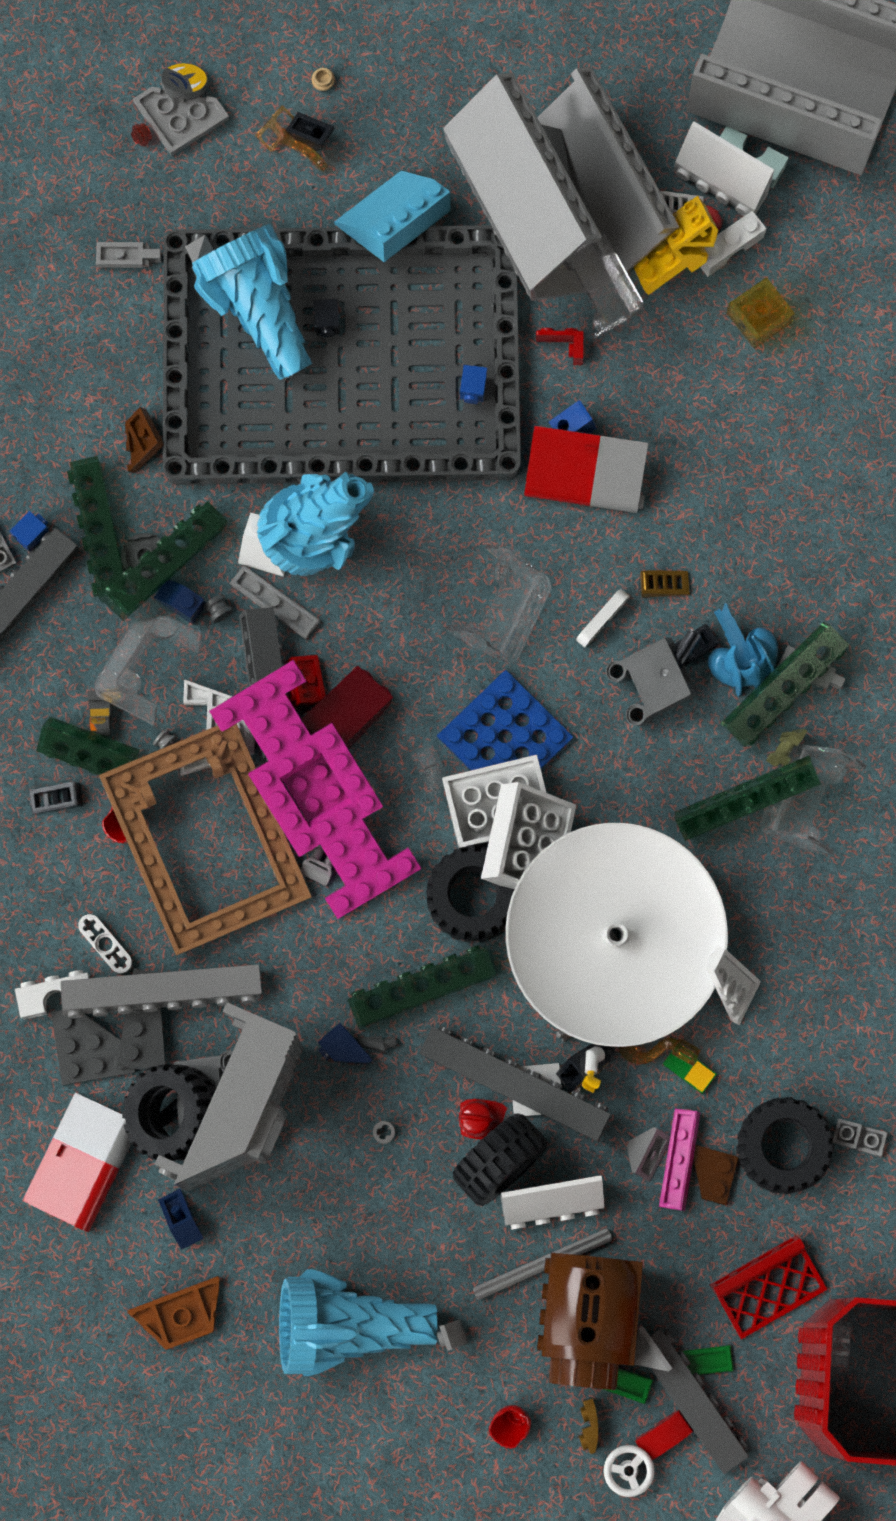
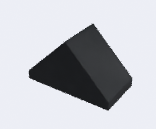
(309, 130)

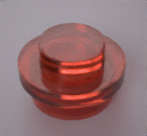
(141, 134)

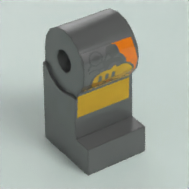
(99, 714)

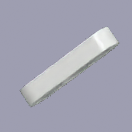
(606, 613)
(98, 926)

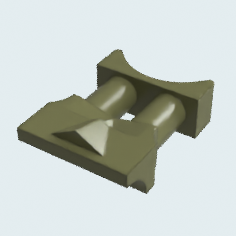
(787, 743)

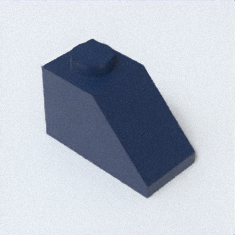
(180, 600)
(342, 1047)
(180, 1219)

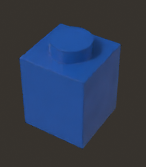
(473, 384)
(30, 530)

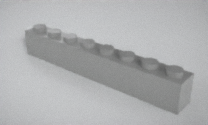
(160, 990)

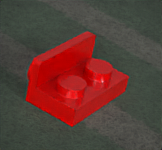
(313, 689)

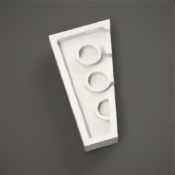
(733, 983)

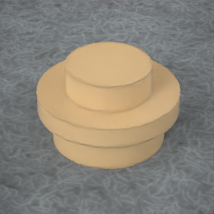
(323, 79)

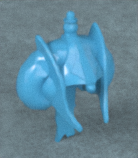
(746, 661)

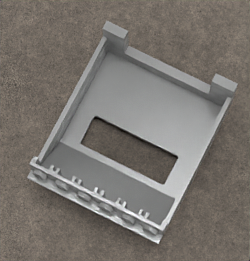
(246, 1106)

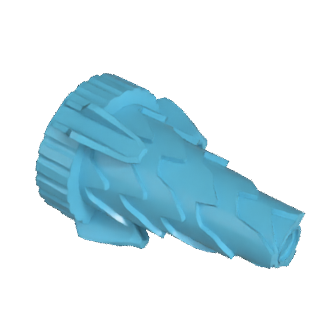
(251, 282)
(308, 523)
(327, 1325)

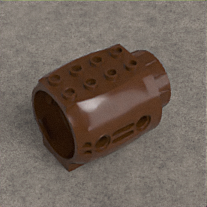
(604, 1307)

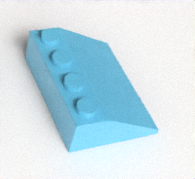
(396, 213)

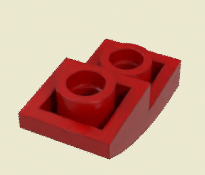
(664, 1435)

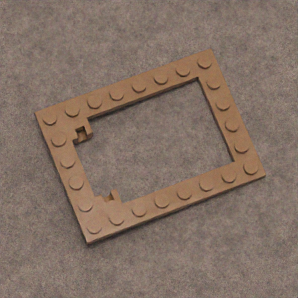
(225, 754)

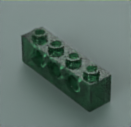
(56, 732)

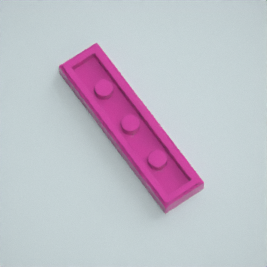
(679, 1159)

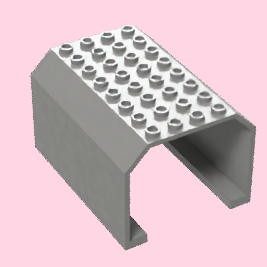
(802, 75)
(530, 194)

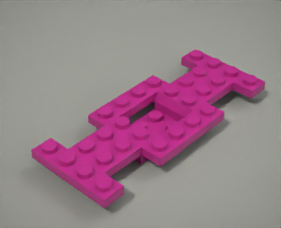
(324, 785)

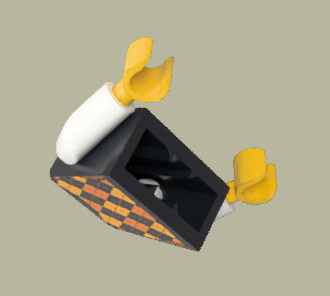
(584, 1066)

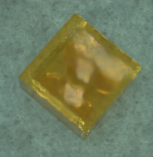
(760, 313)

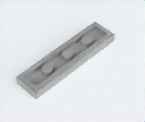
(268, 596)

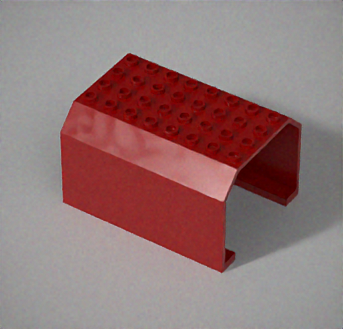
(815, 1379)

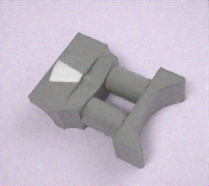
(317, 870)

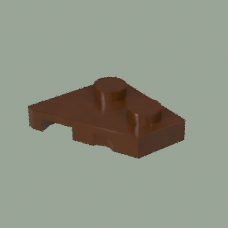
(142, 439)
(714, 1173)

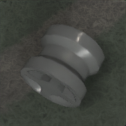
(218, 608)

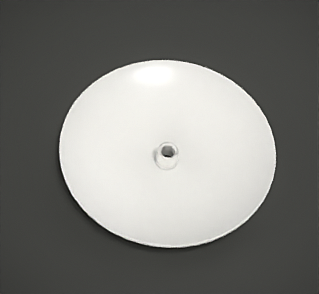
(667, 926)

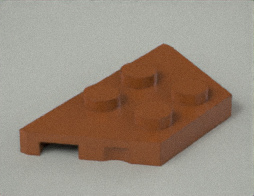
(180, 1315)

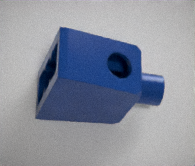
(575, 418)

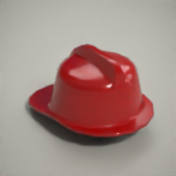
(480, 1117)

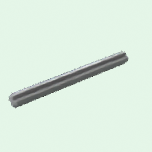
(537, 1266)

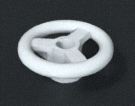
(635, 1488)

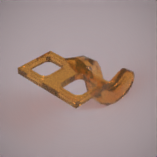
(284, 138)
(635, 1056)

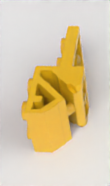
(681, 248)

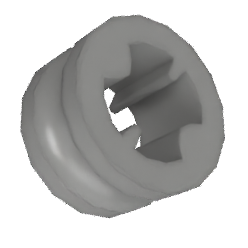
(164, 739)
(388, 1138)

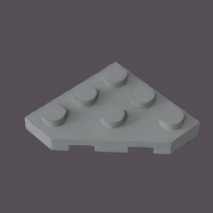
(179, 120)

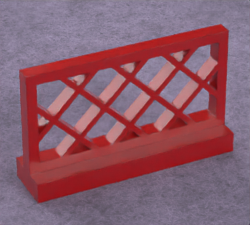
(763, 1265)

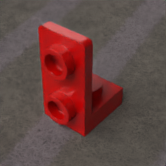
(568, 335)

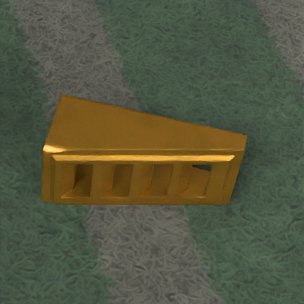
(656, 592)

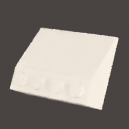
(723, 170)
(475, 795)
(521, 828)
(553, 1201)

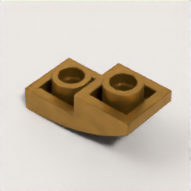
(590, 1434)

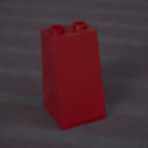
(350, 706)

